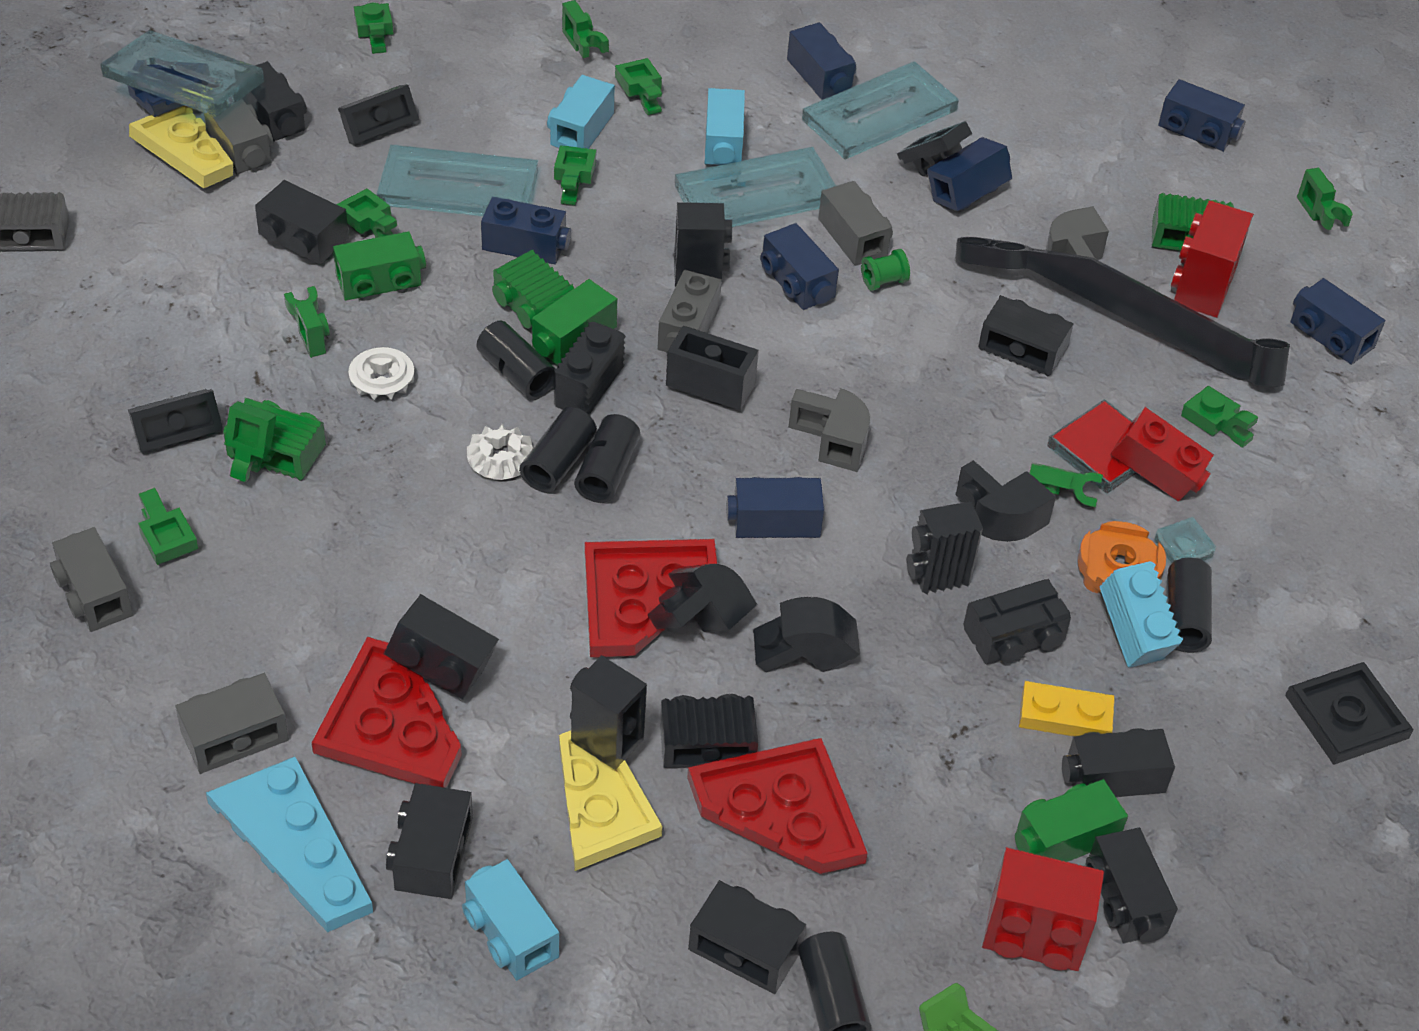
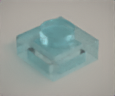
(1185, 540)

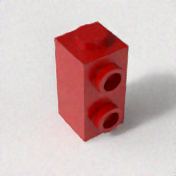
(1163, 455)

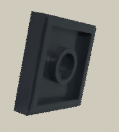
(1349, 713)

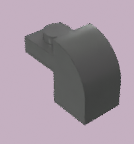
(1078, 233)
(839, 422)

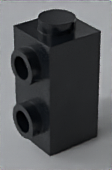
(277, 104)
(1128, 761)
(1132, 886)

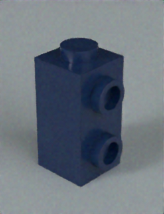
(821, 60)
(1202, 115)
(970, 173)
(519, 227)
(799, 266)
(1337, 320)
(776, 507)

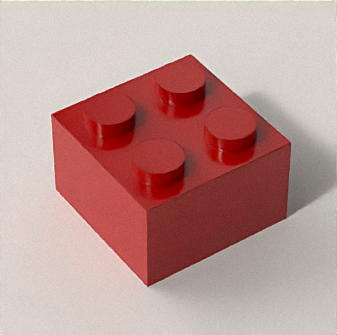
(1210, 257)
(1043, 910)

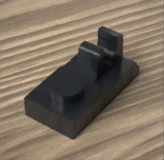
(378, 114)
(935, 147)
(175, 420)

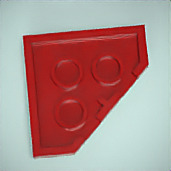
(626, 585)
(388, 722)
(784, 803)

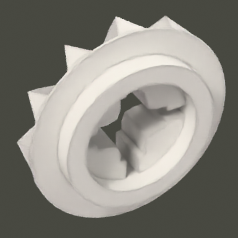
(381, 361)
(501, 465)

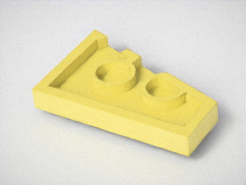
(184, 144)
(603, 806)

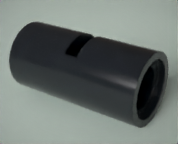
(516, 359)
(558, 449)
(607, 458)
(1191, 602)
(833, 983)

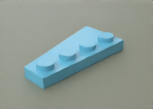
(295, 839)

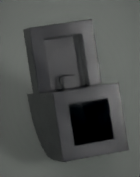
(1007, 510)
(706, 592)
(809, 629)

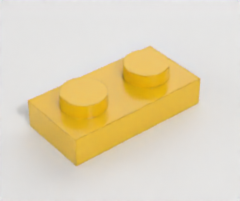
(1065, 710)

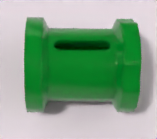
(885, 269)

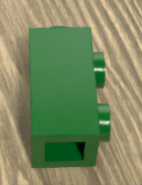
(378, 265)
(563, 321)
(1070, 823)

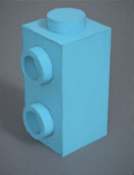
(581, 113)
(724, 126)
(511, 920)

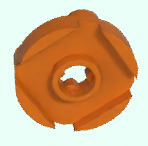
(1116, 538)

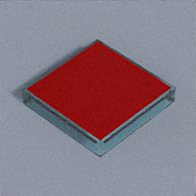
(1089, 442)

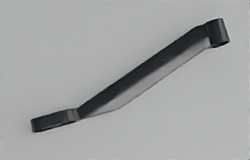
(1256, 360)

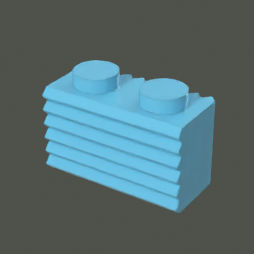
(1140, 614)

